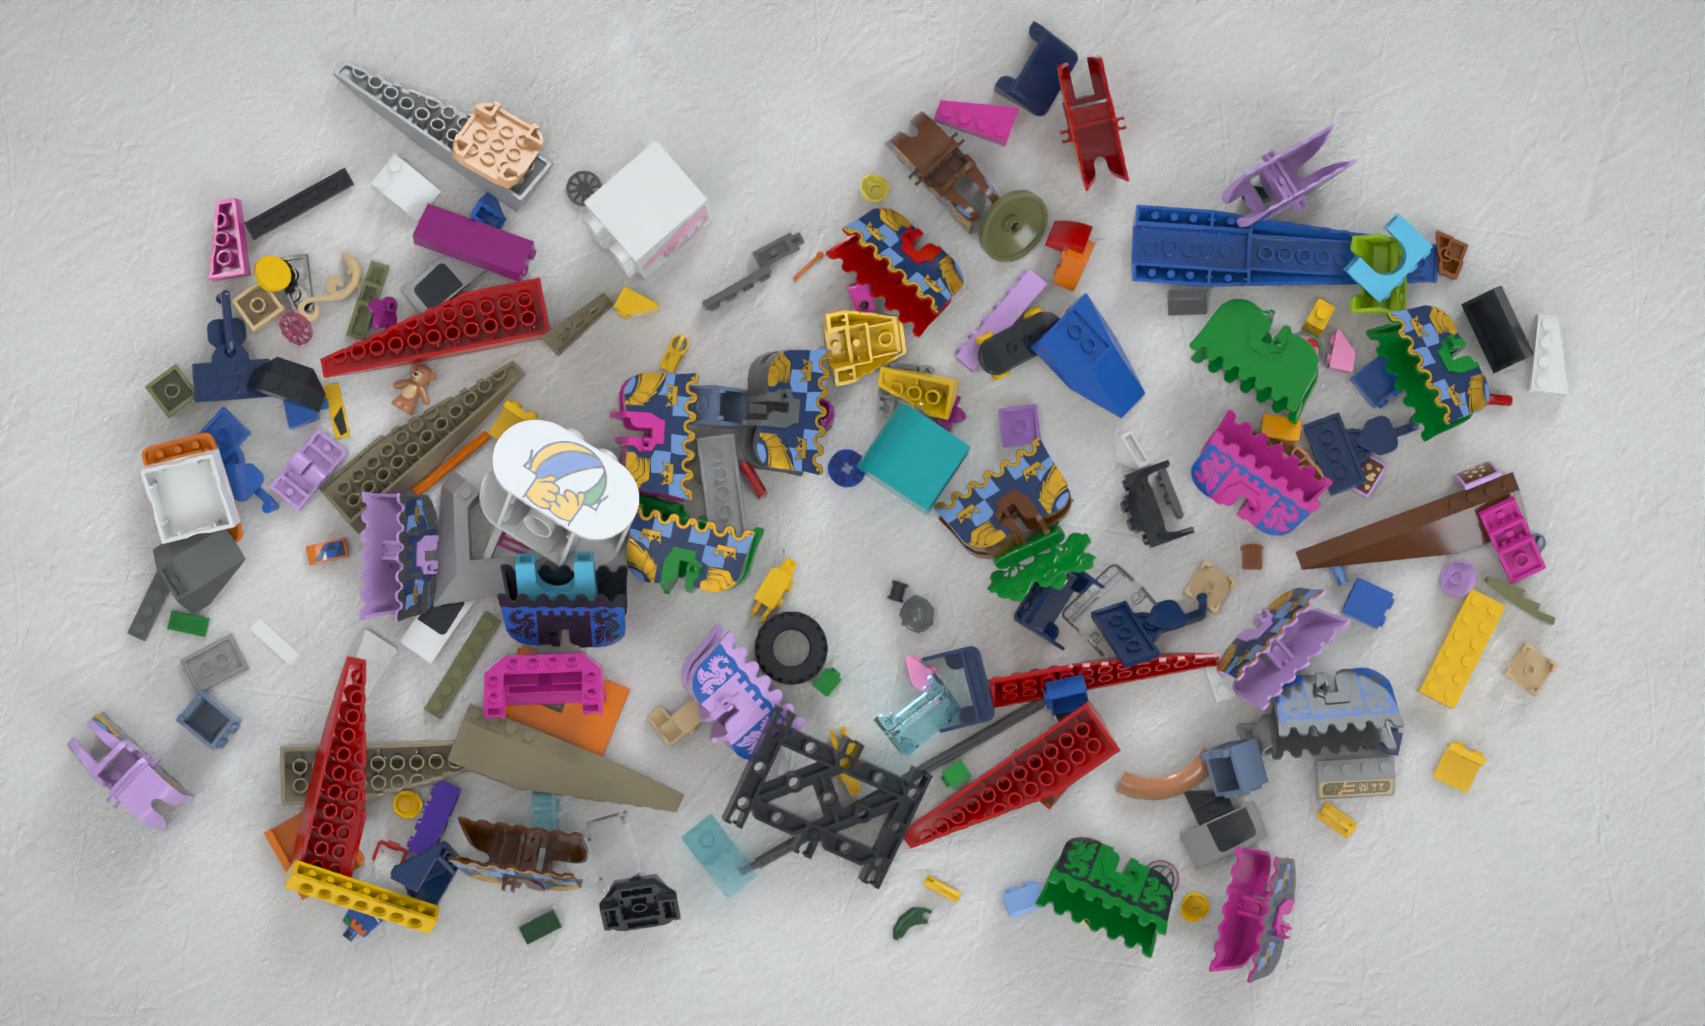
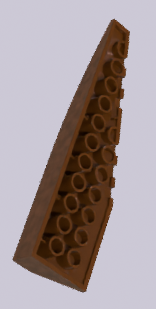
(1425, 531)

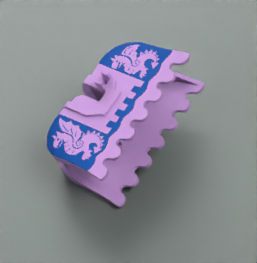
(732, 692)

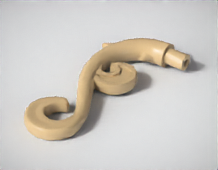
(332, 282)

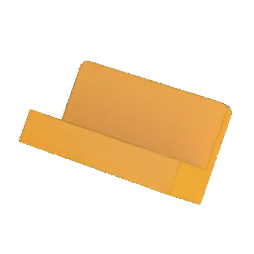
(1280, 428)

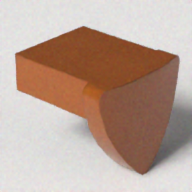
(1252, 556)

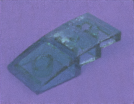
(719, 856)

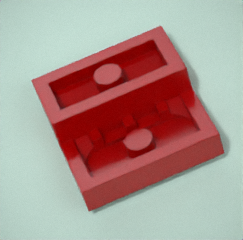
(1069, 235)
(753, 480)

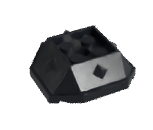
(638, 904)

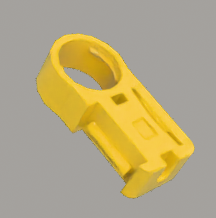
(672, 357)

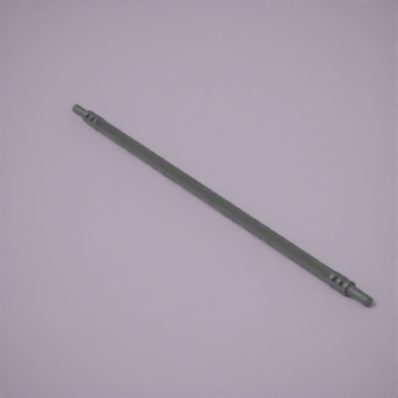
(928, 766)

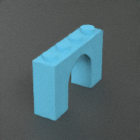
(1413, 248)
(531, 584)

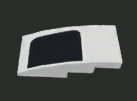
(434, 628)

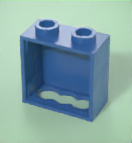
(1375, 383)
(1368, 603)
(1065, 694)

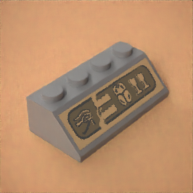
(1355, 778)

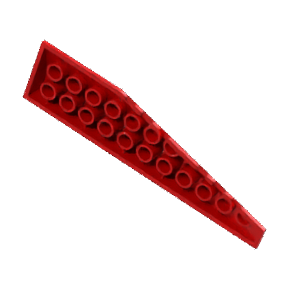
(1097, 674)
(1024, 777)

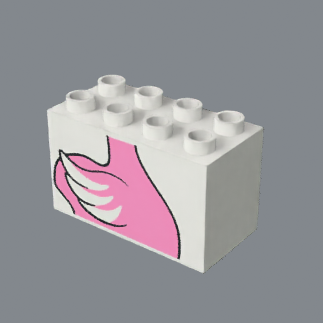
(646, 212)

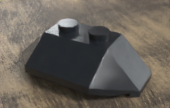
(289, 383)

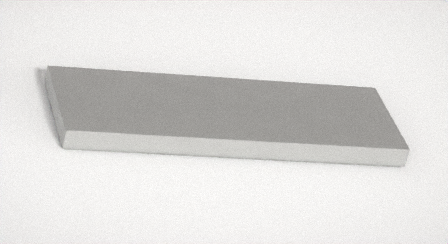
(722, 482)

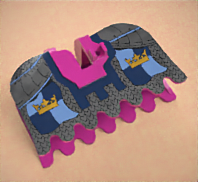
(1251, 924)

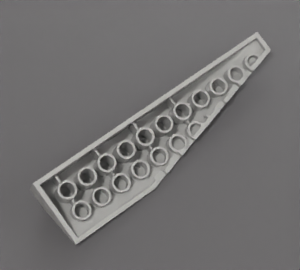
(433, 128)

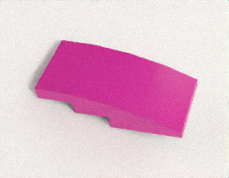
(1512, 540)

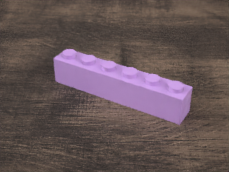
(1004, 316)

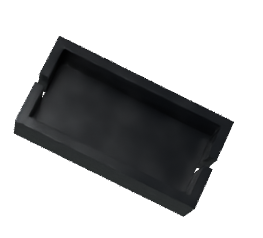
(1497, 329)

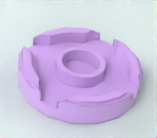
(1458, 578)

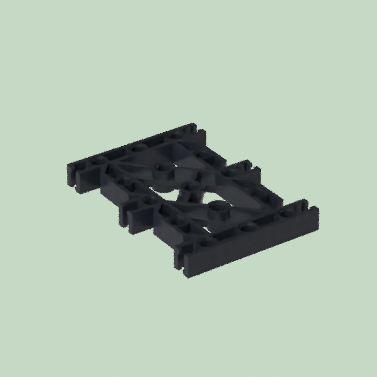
(834, 819)

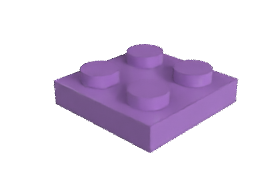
(1019, 425)

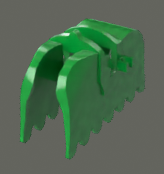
(1241, 345)

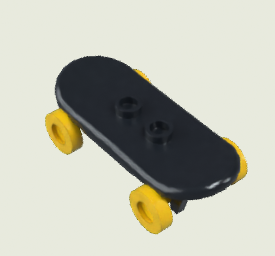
(1012, 346)

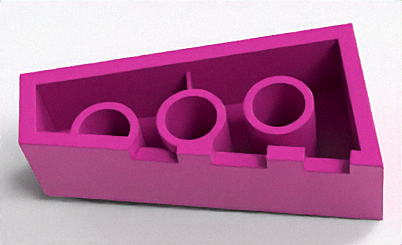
(980, 120)
(229, 242)

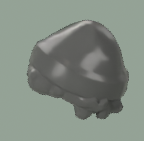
(917, 614)

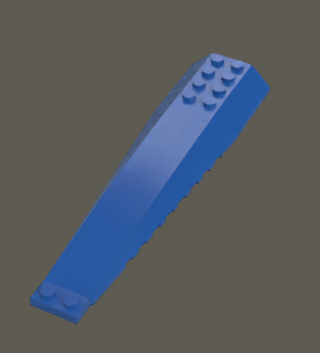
(1212, 251)

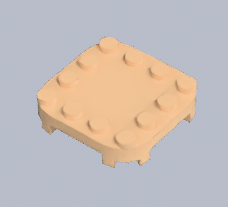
(497, 145)

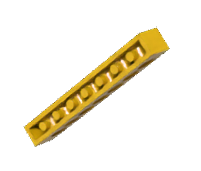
(361, 897)

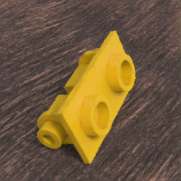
(1336, 820)

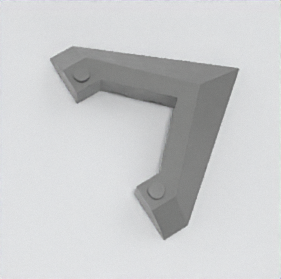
(458, 575)

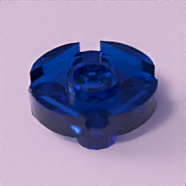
(840, 477)

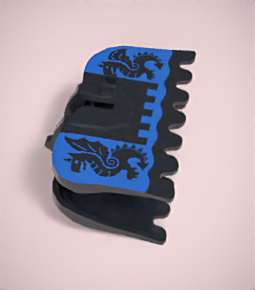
(543, 620)

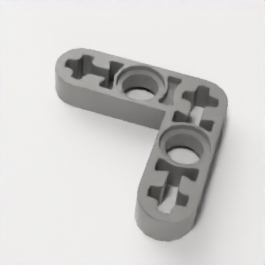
(881, 395)

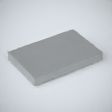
(214, 663)

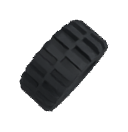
(791, 674)

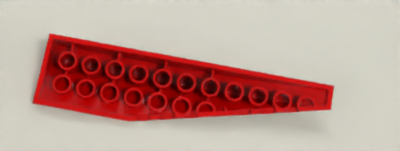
(456, 327)
(336, 792)

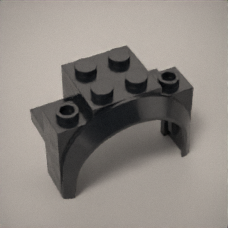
(1144, 509)

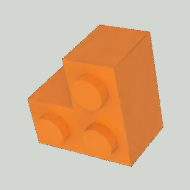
(1072, 266)

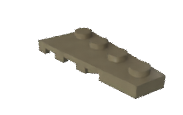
(573, 327)

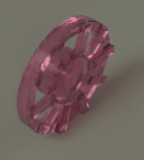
(296, 328)

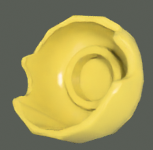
(874, 188)

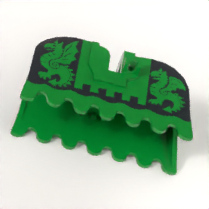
(1123, 903)

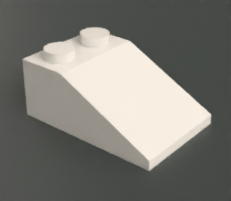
(405, 187)

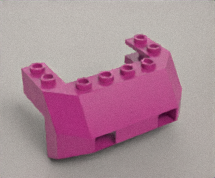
(544, 680)

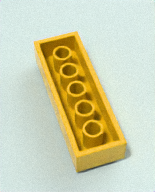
(1461, 648)

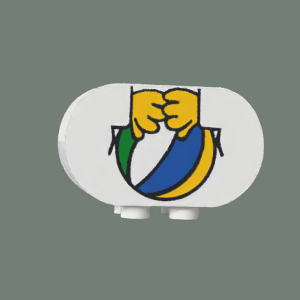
(558, 493)

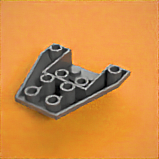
(198, 567)

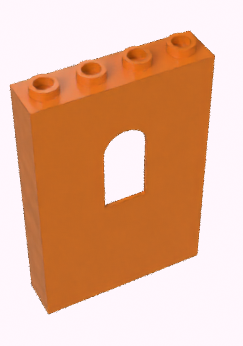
(585, 731)

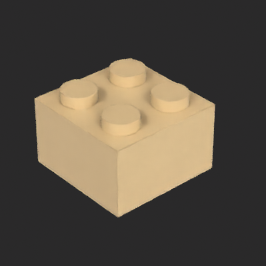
(258, 307)

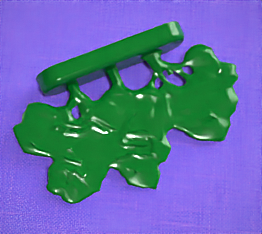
(1046, 569)

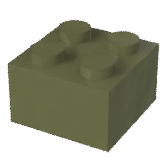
(171, 391)

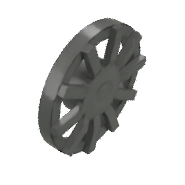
(583, 187)

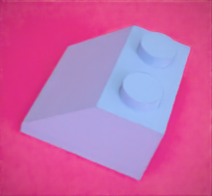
(1022, 899)

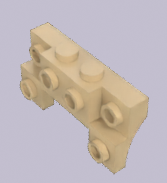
(679, 724)

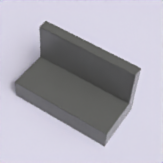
(1187, 302)

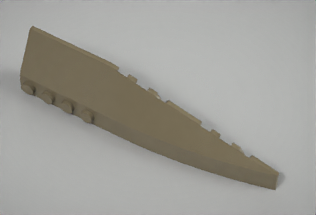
(388, 767)

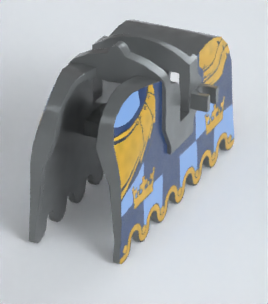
(789, 430)

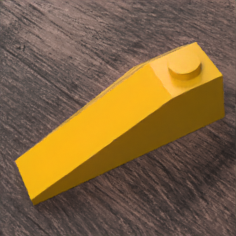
(925, 391)

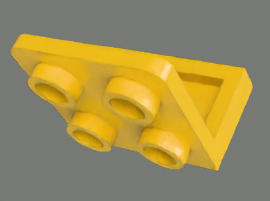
(510, 415)
(1458, 766)

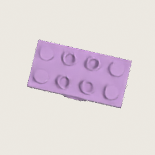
(308, 469)

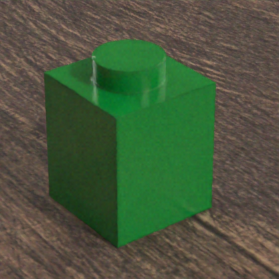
(827, 681)
(955, 774)

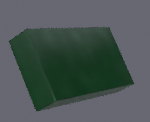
(540, 927)

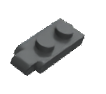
(778, 249)
(1170, 496)

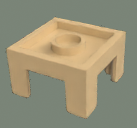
(1212, 582)
(1529, 669)

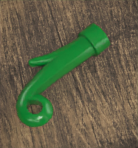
(661, 505)

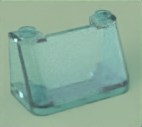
(920, 718)

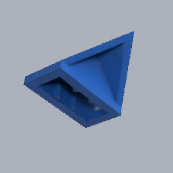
(488, 212)

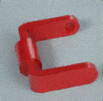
(391, 845)

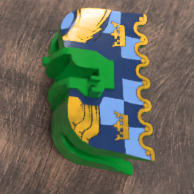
(1421, 354)
(666, 550)

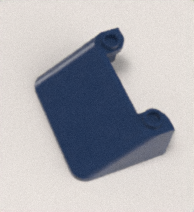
(1039, 80)
(427, 873)

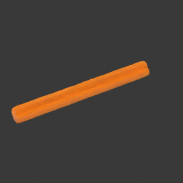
(451, 463)

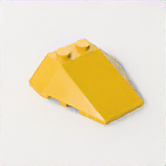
(861, 343)

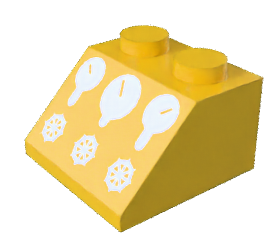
(634, 305)

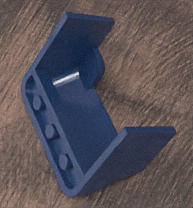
(1045, 604)
(982, 704)

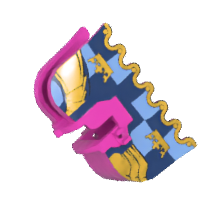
(660, 409)

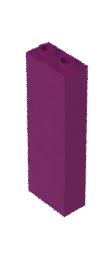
(474, 242)

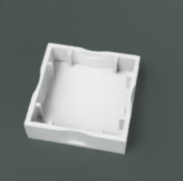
(190, 495)

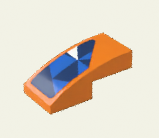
(327, 551)

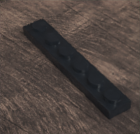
(299, 204)

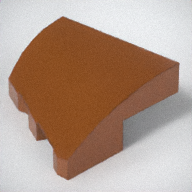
(1449, 255)

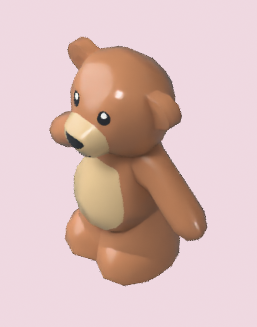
(413, 389)

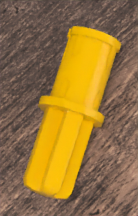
(942, 889)

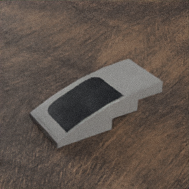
(440, 282)
(1222, 835)

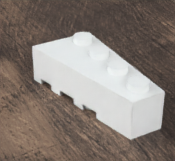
(1547, 364)

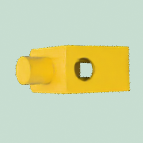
(1318, 317)

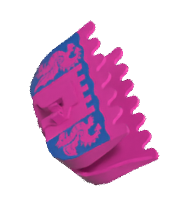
(1274, 486)

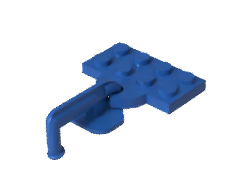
(243, 477)

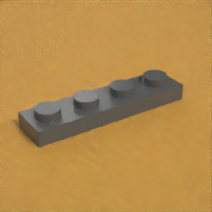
(731, 292)
(149, 608)

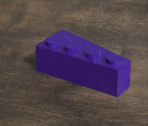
(435, 817)

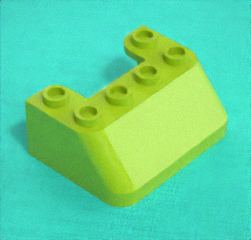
(1383, 256)

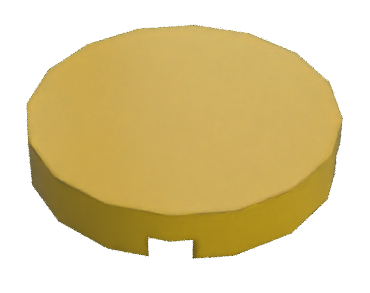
(272, 273)

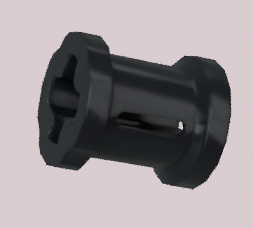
(897, 591)

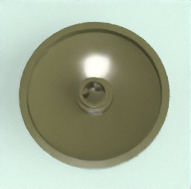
(1013, 225)

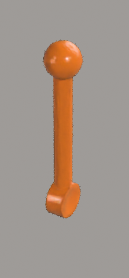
(819, 255)

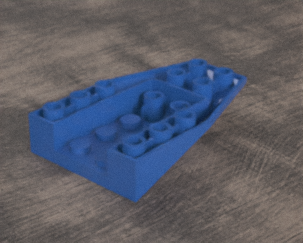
(1090, 358)

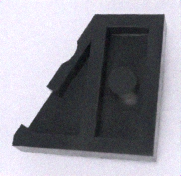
(1207, 806)

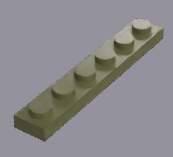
(462, 665)

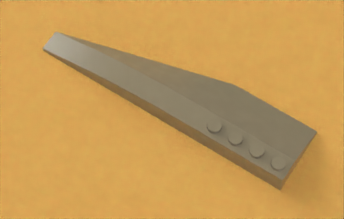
(410, 452)
(551, 765)

